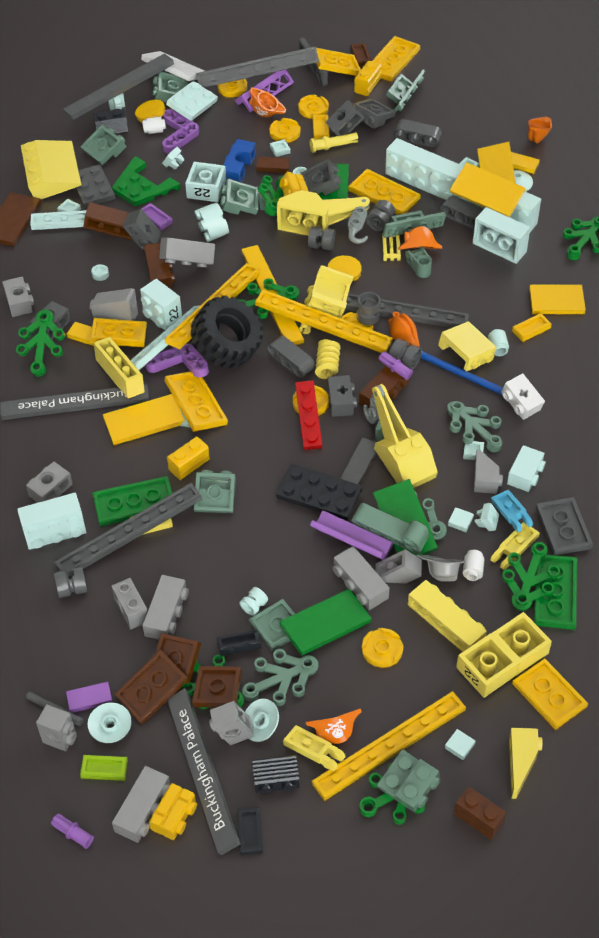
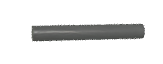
(42, 702)

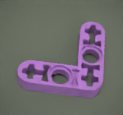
(188, 130)
(163, 360)

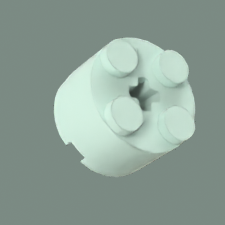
(212, 222)

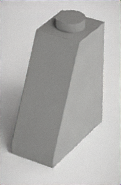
(115, 305)

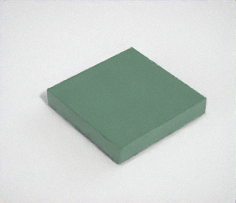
(268, 624)

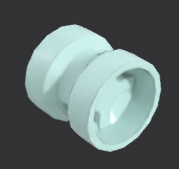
(253, 601)

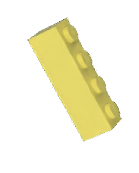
(119, 367)
(446, 616)

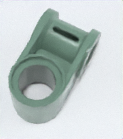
(419, 261)

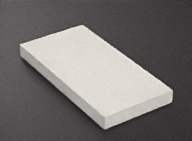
(179, 68)

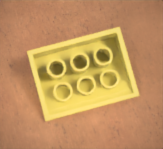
(50, 167)

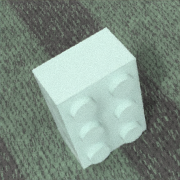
(501, 235)
(52, 521)

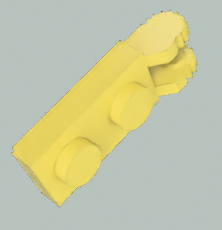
(516, 542)
(313, 747)

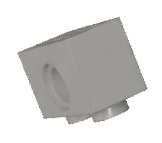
(17, 296)
(49, 483)
(129, 603)
(231, 723)
(56, 728)

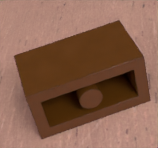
(479, 812)

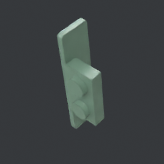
(401, 90)
(408, 221)

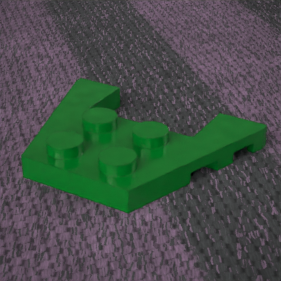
(136, 188)

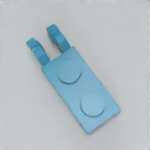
(511, 509)

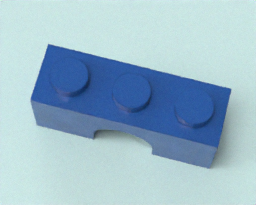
(241, 153)

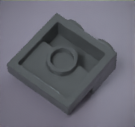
(374, 112)
(322, 178)

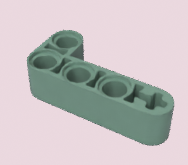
(408, 536)

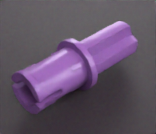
(395, 365)
(72, 830)

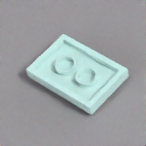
(192, 100)

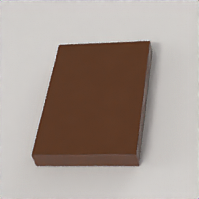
(151, 686)

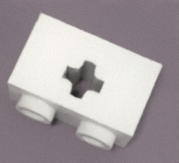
(522, 396)

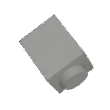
(486, 474)
(399, 568)

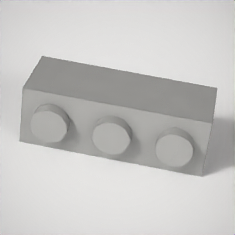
(187, 252)
(360, 578)
(165, 607)
(140, 804)

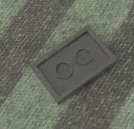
(94, 186)
(564, 526)

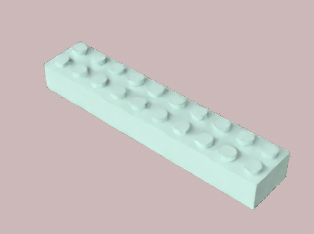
(438, 175)

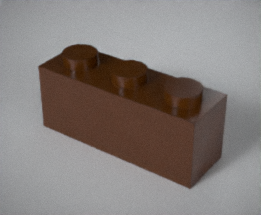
(106, 220)
(157, 267)
(391, 380)

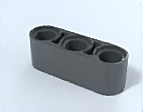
(417, 133)
(461, 211)
(291, 356)

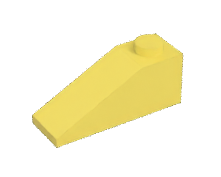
(523, 752)

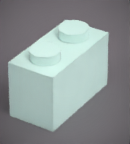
(525, 468)

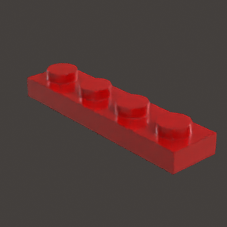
(308, 415)

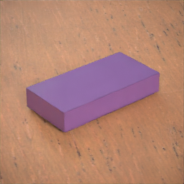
(157, 216)
(88, 697)

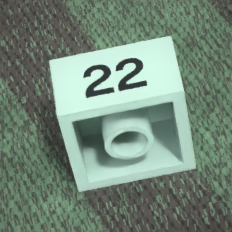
(205, 181)
(160, 304)

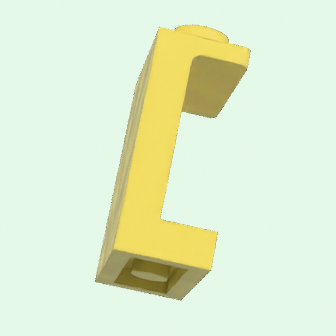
(330, 291)
(468, 344)

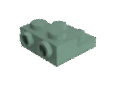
(167, 85)
(104, 144)
(239, 197)
(216, 491)
(409, 781)

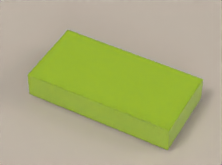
(104, 767)

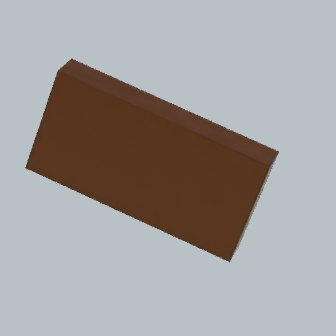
(361, 53)
(273, 164)

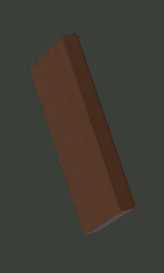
(15, 216)

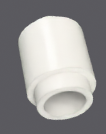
(153, 125)
(473, 565)

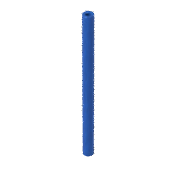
(465, 374)

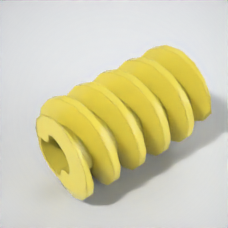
(327, 358)

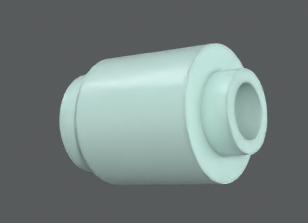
(499, 339)

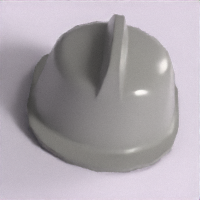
(442, 568)

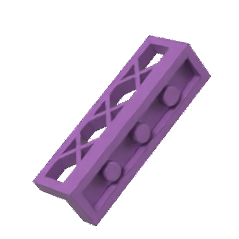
(271, 79)
(353, 535)

